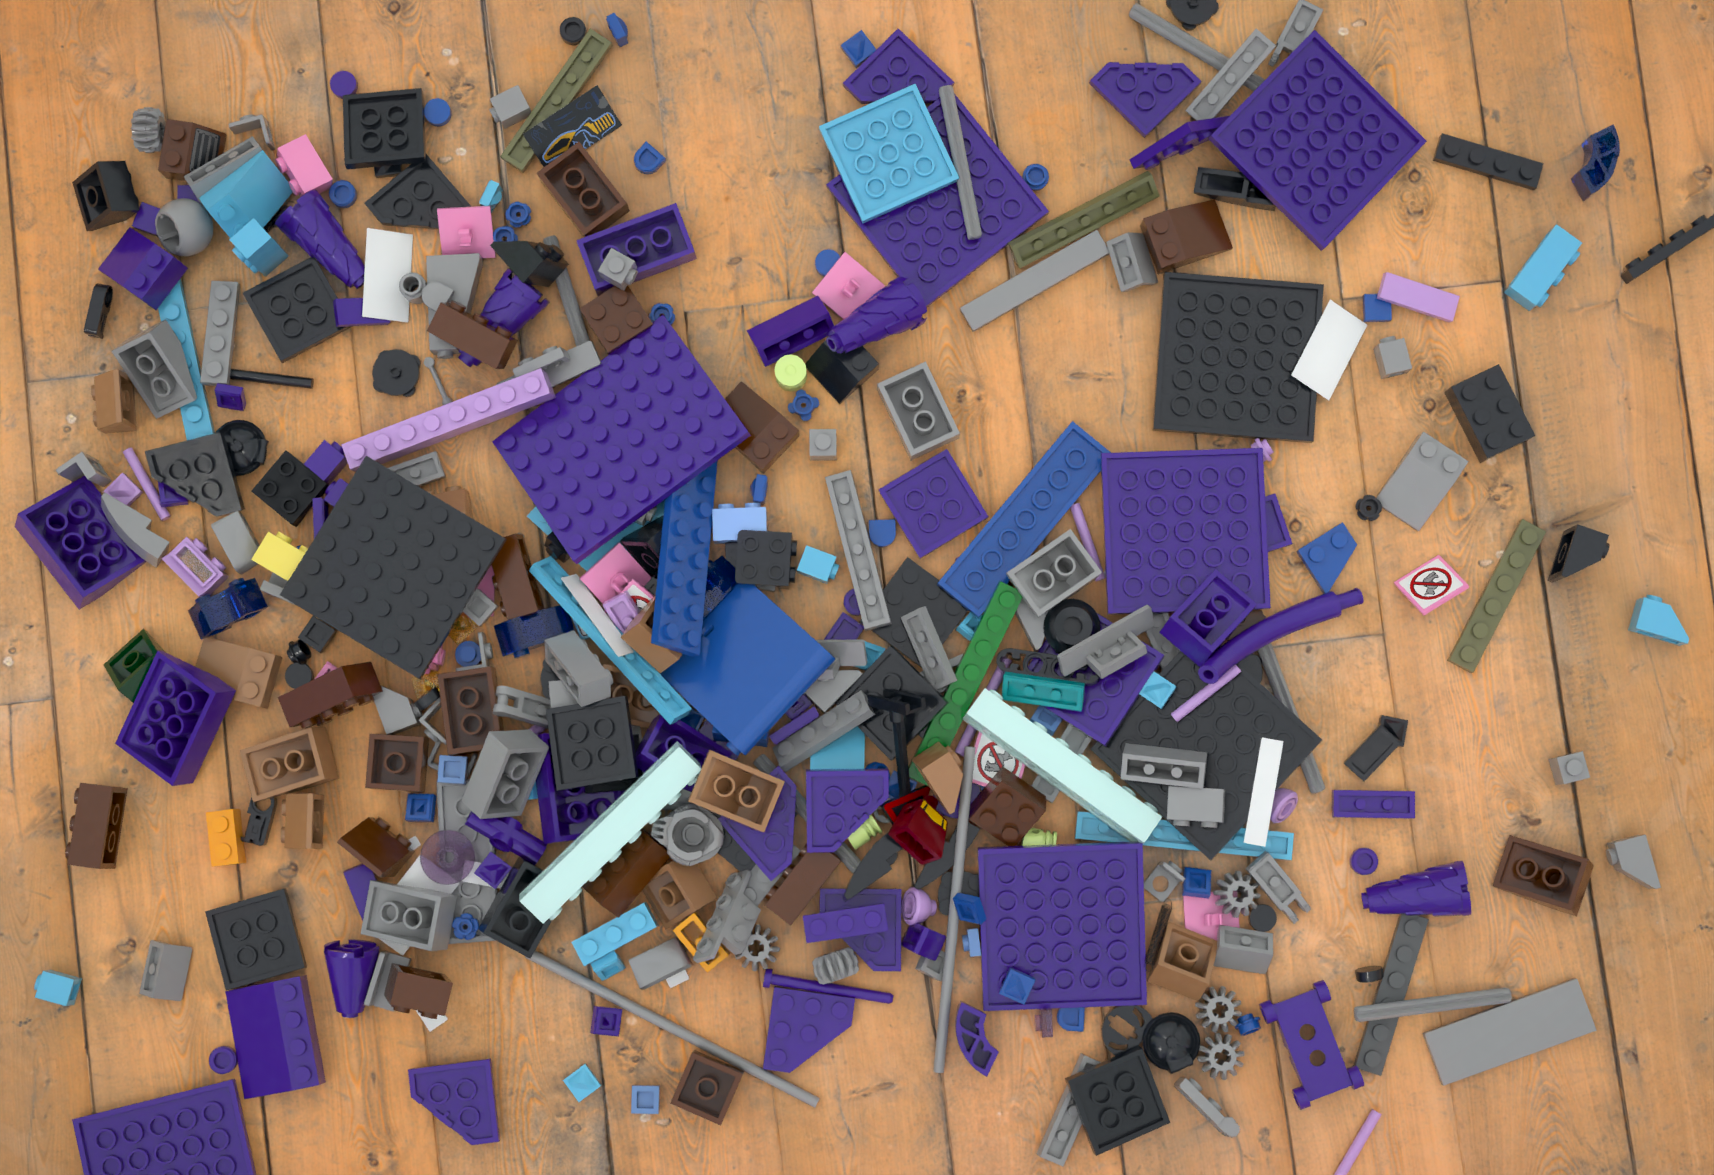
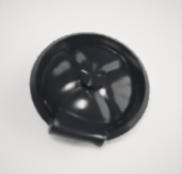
(245, 445)
(1070, 624)
(1171, 1042)

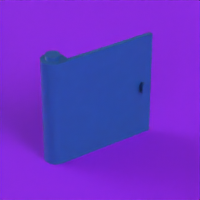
(748, 667)

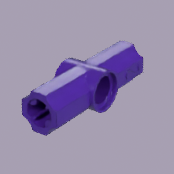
(508, 835)

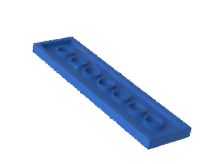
(1024, 519)
(684, 565)

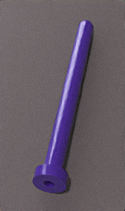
(829, 988)

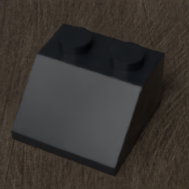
(105, 194)
(532, 261)
(843, 371)
(1578, 550)

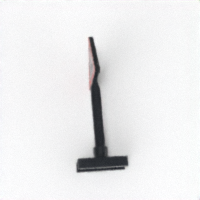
(899, 705)

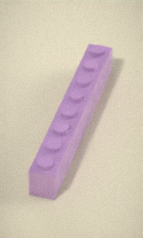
(451, 419)

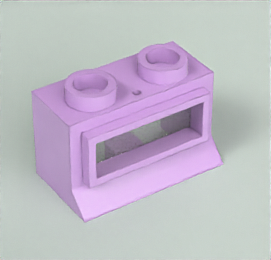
(196, 567)

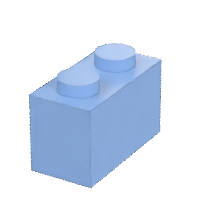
(729, 521)

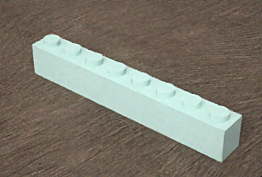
(1062, 767)
(610, 832)

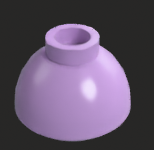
(1283, 804)
(917, 906)

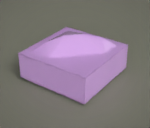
(124, 489)

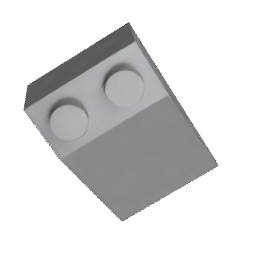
(157, 368)
(1421, 481)
(1054, 573)
(409, 915)

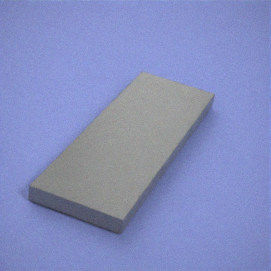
(470, 897)
(1509, 1031)

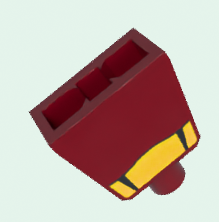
(921, 830)

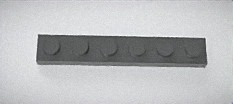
(1391, 988)

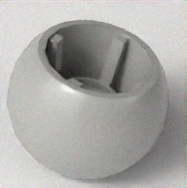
(184, 227)

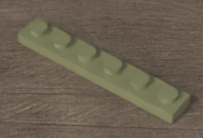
(559, 94)
(1083, 219)
(1496, 596)

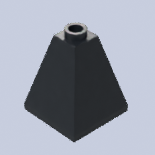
(645, 545)

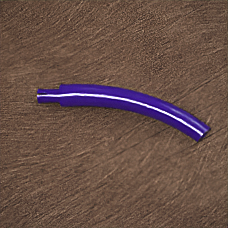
(1275, 627)

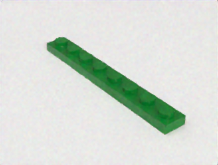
(970, 670)

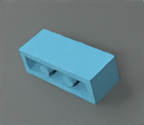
(257, 248)
(1544, 268)
(615, 934)

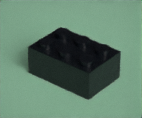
(1489, 413)
(509, 919)

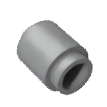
(409, 283)

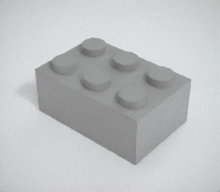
(918, 411)
(505, 773)

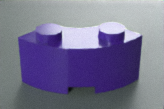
(972, 1039)

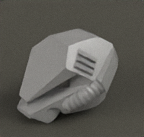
(689, 834)

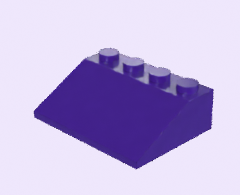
(77, 542)
(175, 718)
(570, 811)
(275, 1037)

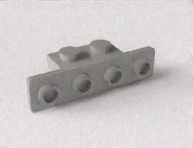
(560, 364)
(1111, 646)
(846, 654)
(731, 920)

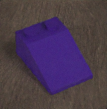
(143, 268)
(1207, 618)
(662, 736)

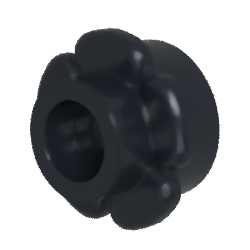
(1374, 503)
(298, 652)

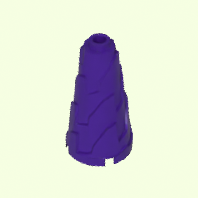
(322, 237)
(509, 307)
(882, 315)
(1433, 892)

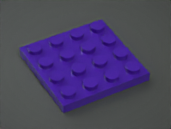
(1110, 698)

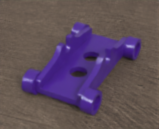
(1290, 1017)

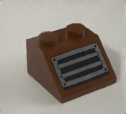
(188, 148)

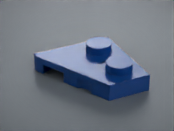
(1328, 555)

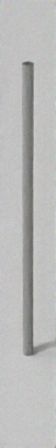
(953, 918)
(674, 1029)

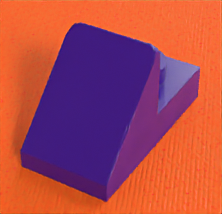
(923, 941)

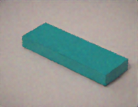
(1043, 691)

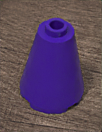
(350, 973)

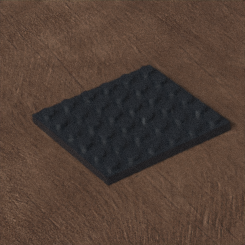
(1232, 356)
(393, 567)
(1226, 727)

